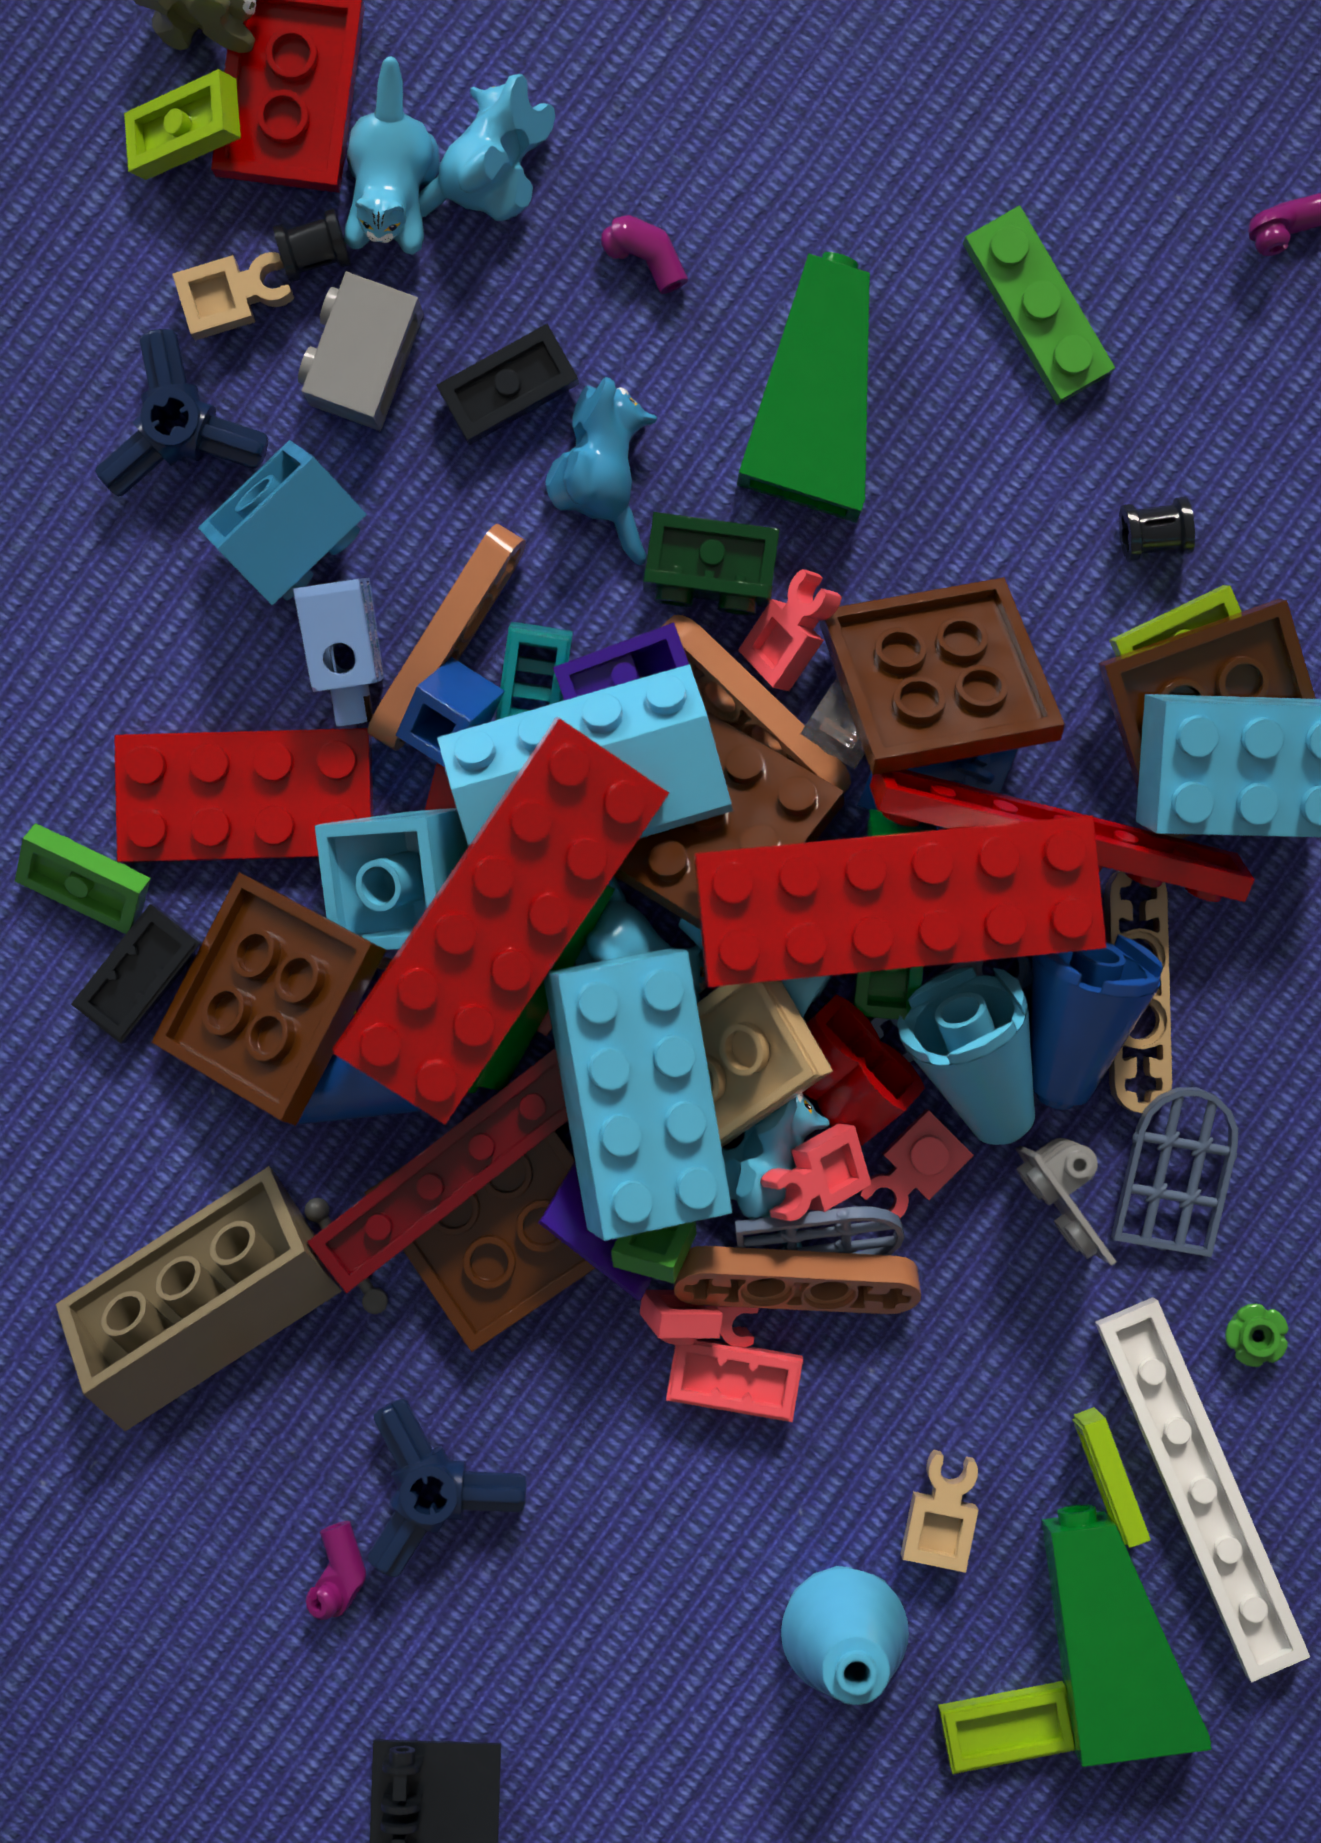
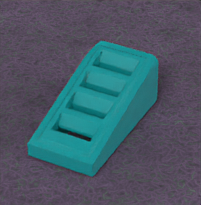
(539, 637)

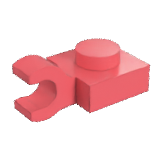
(684, 1322)

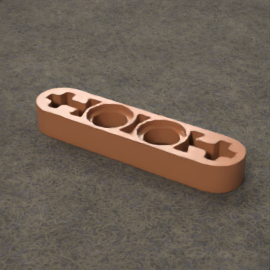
(451, 626)
(751, 705)
(798, 1280)

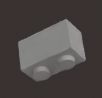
(360, 350)

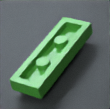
(1038, 305)

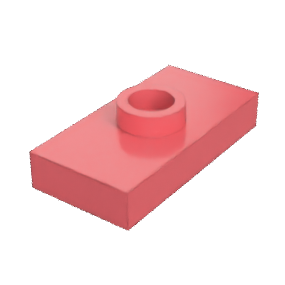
(735, 1379)

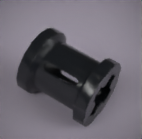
(311, 245)
(1157, 529)

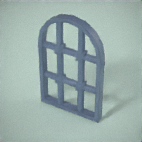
(1192, 1195)
(880, 1220)

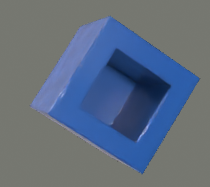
(447, 703)

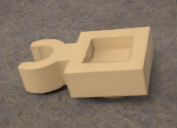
(220, 296)
(941, 1524)

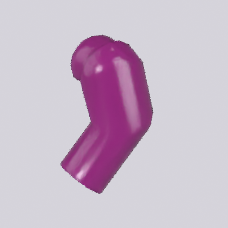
(1274, 225)
(649, 243)
(342, 1576)

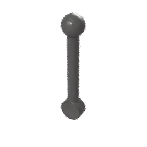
(374, 1298)

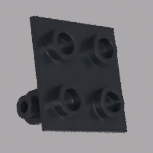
(435, 1792)

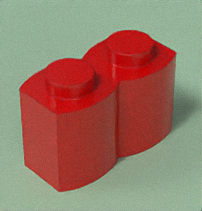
(868, 1079)

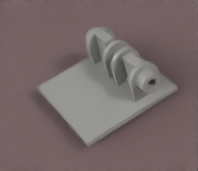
(1055, 1174)

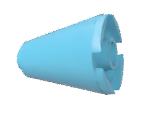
(975, 1049)
(845, 1633)

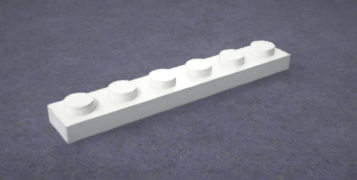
(1202, 1489)

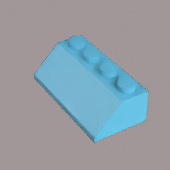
(647, 723)

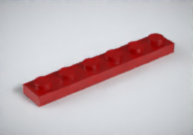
(1141, 854)

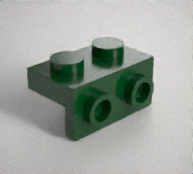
(710, 563)

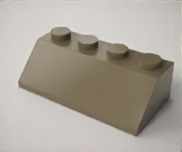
(194, 1300)

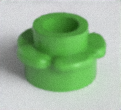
(1253, 1318)

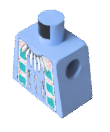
(343, 615)

